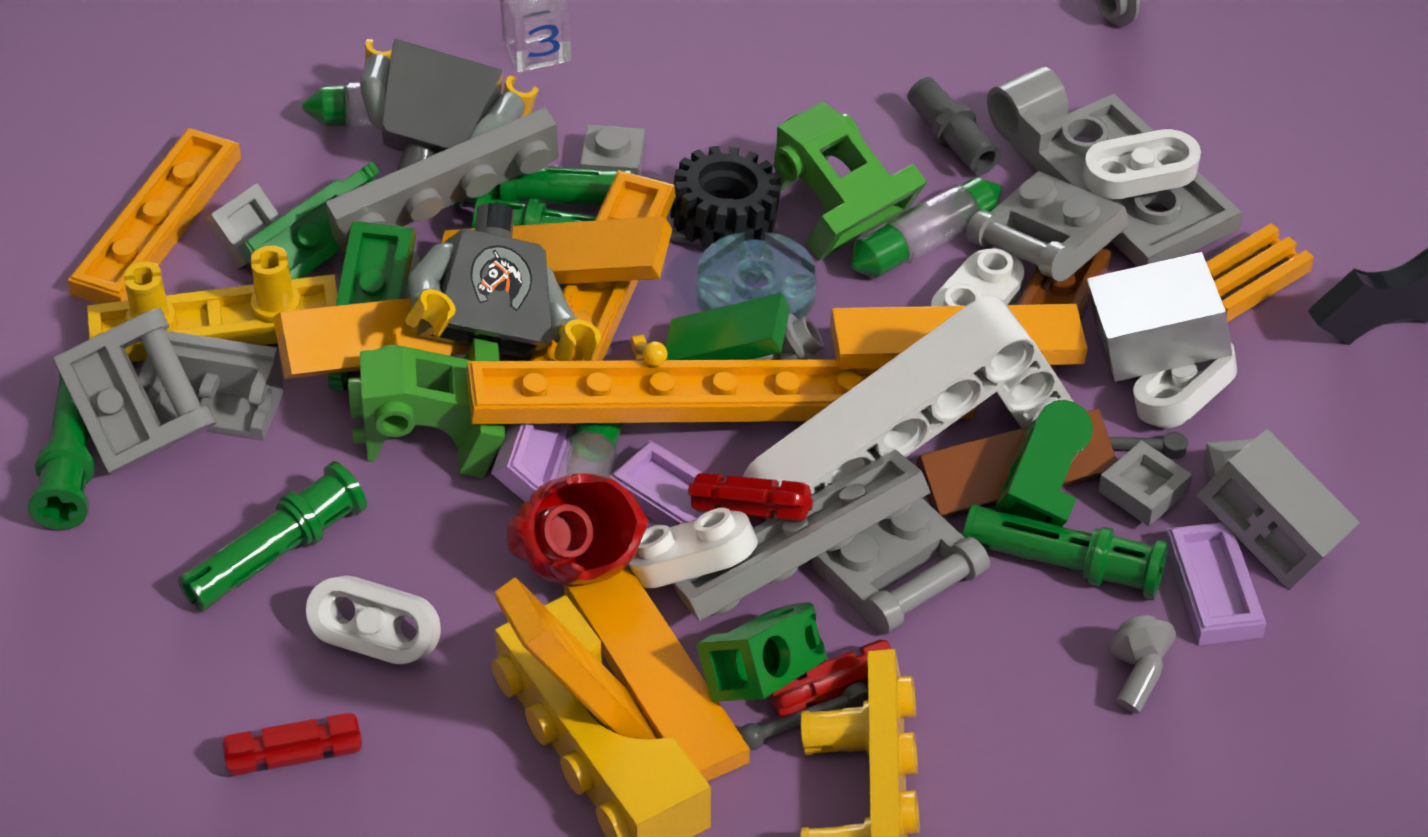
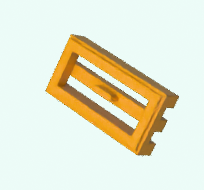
(1251, 256)

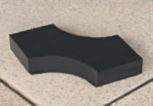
(1373, 299)

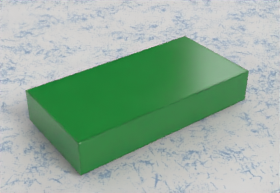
(731, 331)

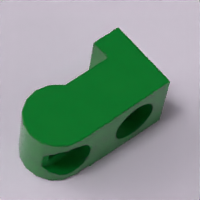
(1043, 463)
(762, 654)

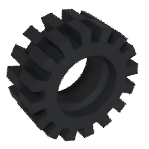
(730, 176)

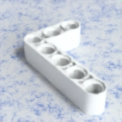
(918, 397)

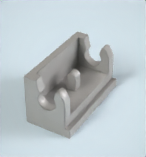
(232, 377)
(1277, 508)

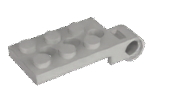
(1036, 122)

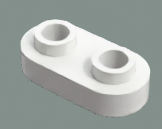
(1141, 164)
(981, 275)
(1179, 393)
(693, 548)
(376, 620)

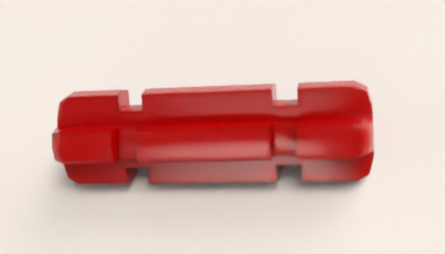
(751, 496)
(825, 680)
(292, 744)

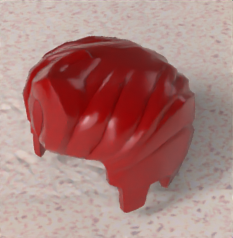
(577, 529)

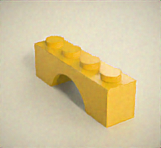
(633, 782)

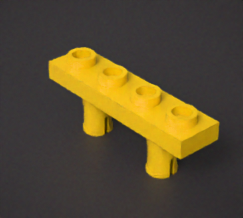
(223, 313)
(891, 751)

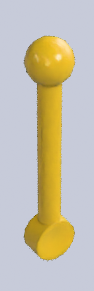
(652, 353)

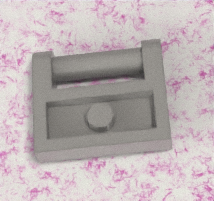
(1063, 215)
(115, 400)
(891, 552)

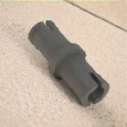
(954, 126)

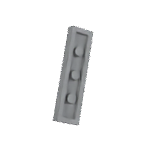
(448, 176)
(838, 514)

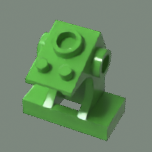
(853, 202)
(396, 398)

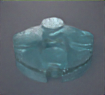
(776, 259)

